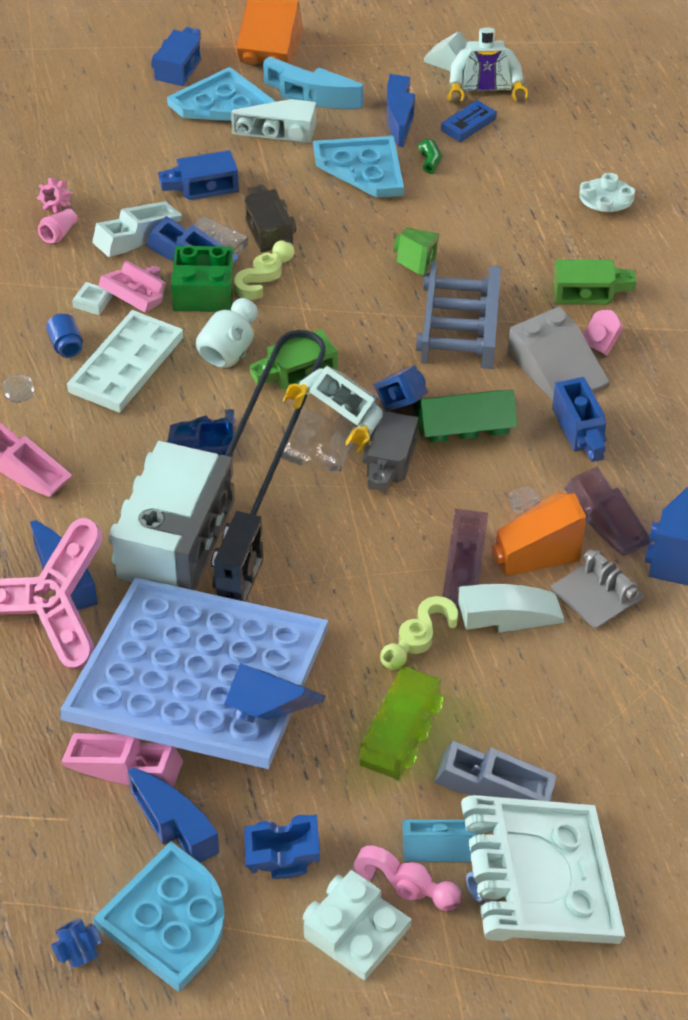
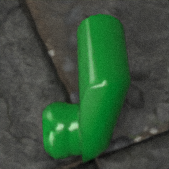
(434, 156)

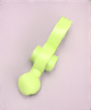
(265, 269)
(417, 634)

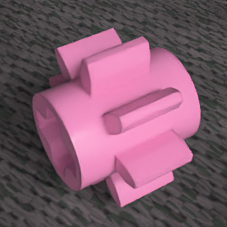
(48, 198)

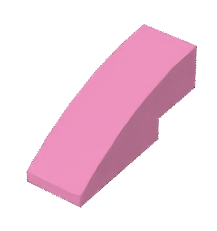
(29, 464)
(113, 754)

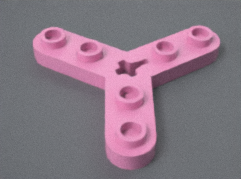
(61, 575)

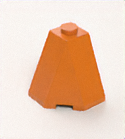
(542, 536)

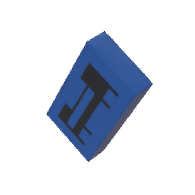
(468, 121)

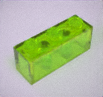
(401, 723)

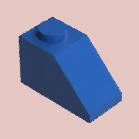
(401, 388)

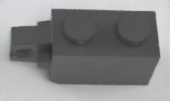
(390, 450)

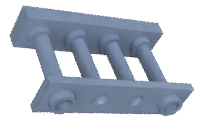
(484, 326)

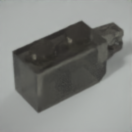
(268, 217)

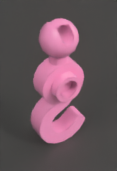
(408, 879)

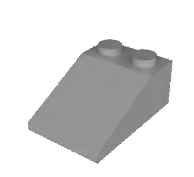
(553, 351)

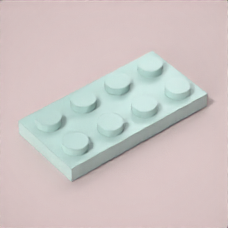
(125, 361)

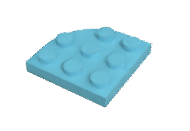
(167, 916)

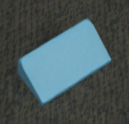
(436, 841)

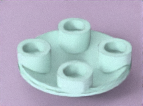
(606, 193)

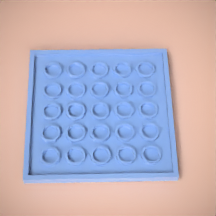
(173, 661)

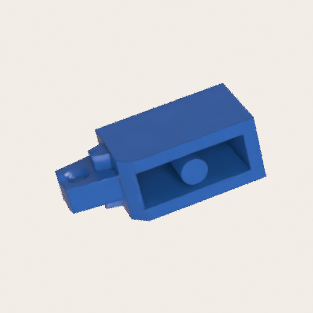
(177, 56)
(202, 176)
(580, 417)

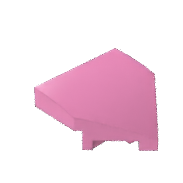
(135, 285)

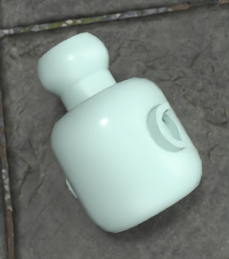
(228, 334)

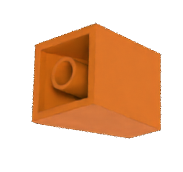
(269, 30)

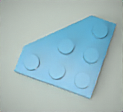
(217, 96)
(362, 162)

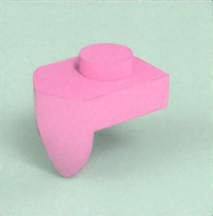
(603, 331)

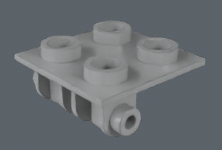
(597, 590)

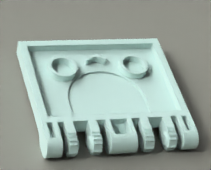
(546, 865)

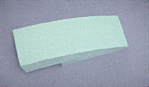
(131, 228)
(508, 607)

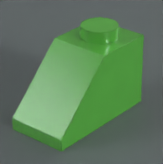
(416, 249)

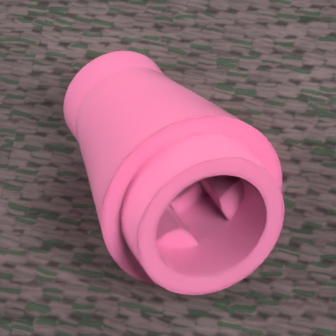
(55, 226)

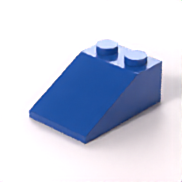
(670, 551)

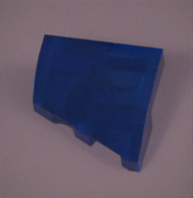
(205, 433)

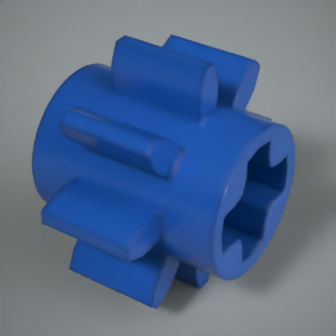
(76, 943)

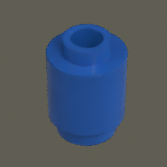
(64, 335)

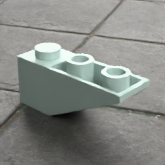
(277, 120)

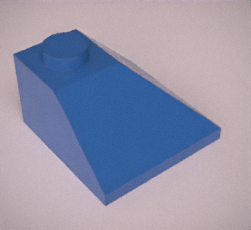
(266, 695)

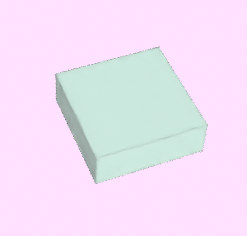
(91, 298)

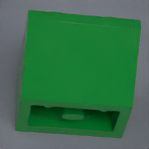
(202, 278)

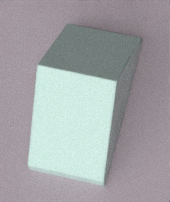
(446, 51)

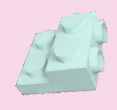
(354, 924)

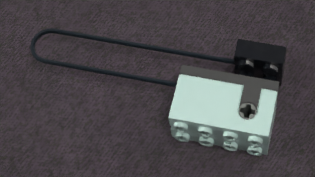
(183, 505)

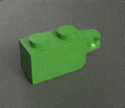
(589, 281)
(295, 360)

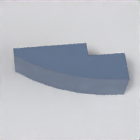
(492, 774)

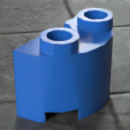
(282, 849)

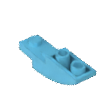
(321, 86)

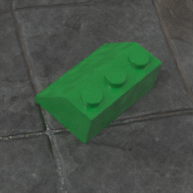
(466, 414)

